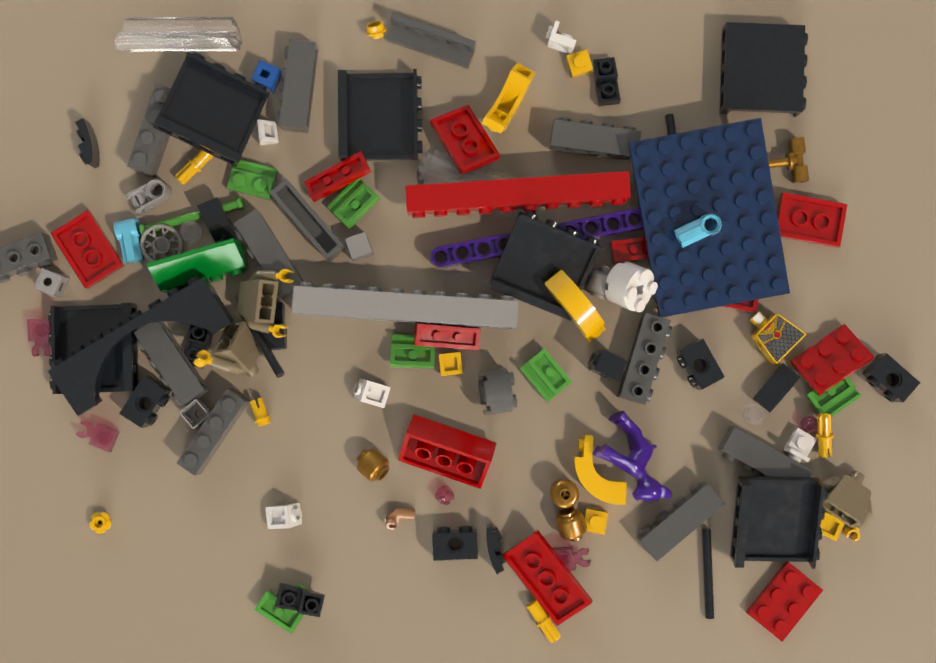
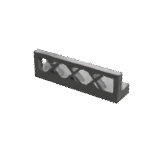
(431, 41)

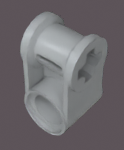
(145, 197)

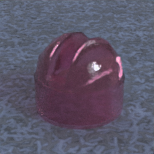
(806, 421)
(444, 495)

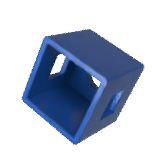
(267, 69)

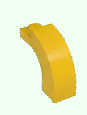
(509, 99)
(576, 305)
(604, 489)

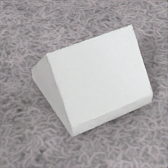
(267, 132)

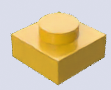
(579, 63)
(450, 364)
(595, 520)
(831, 527)

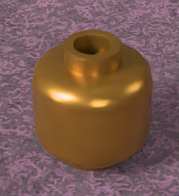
(372, 465)
(560, 486)
(571, 524)

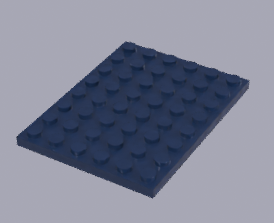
(718, 174)

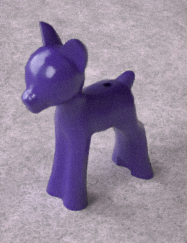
(641, 451)

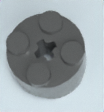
(496, 391)

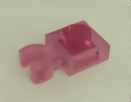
(39, 332)
(101, 436)
(572, 558)

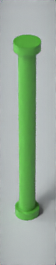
(231, 205)

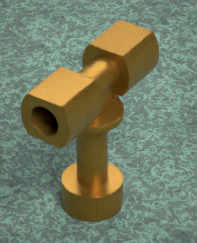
(793, 160)

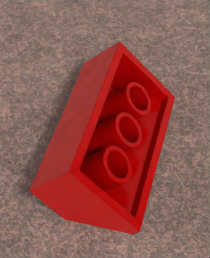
(447, 451)

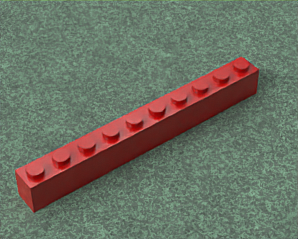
(517, 193)

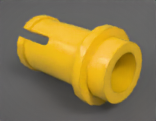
(260, 413)

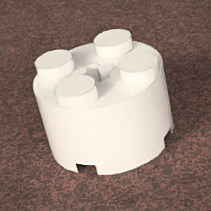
(630, 286)

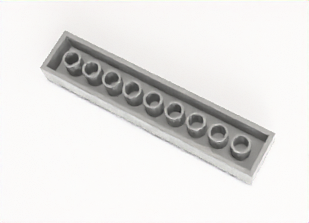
(404, 307)

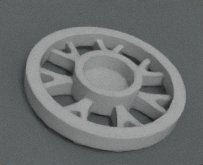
(160, 244)

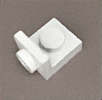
(560, 42)
(371, 392)
(799, 445)
(283, 516)

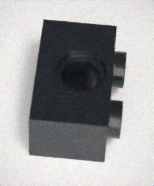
(607, 365)
(710, 372)
(902, 384)
(134, 407)
(467, 549)

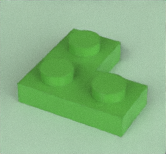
(282, 617)

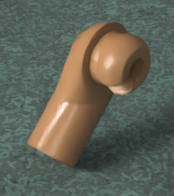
(397, 516)

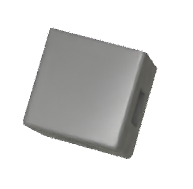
(359, 246)
(57, 280)
(189, 411)

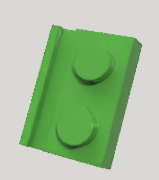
(252, 179)
(353, 202)
(407, 355)
(545, 375)
(835, 398)

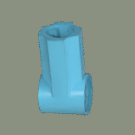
(696, 230)
(129, 236)

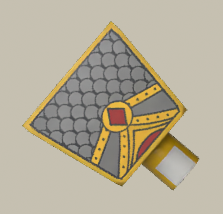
(774, 336)

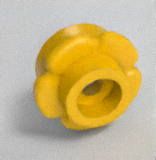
(375, 29)
(106, 522)

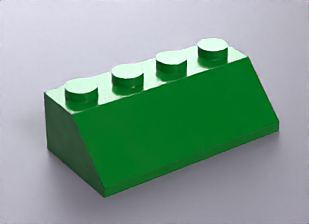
(209, 261)

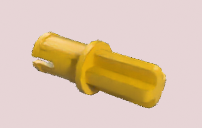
(193, 166)
(824, 435)
(543, 621)

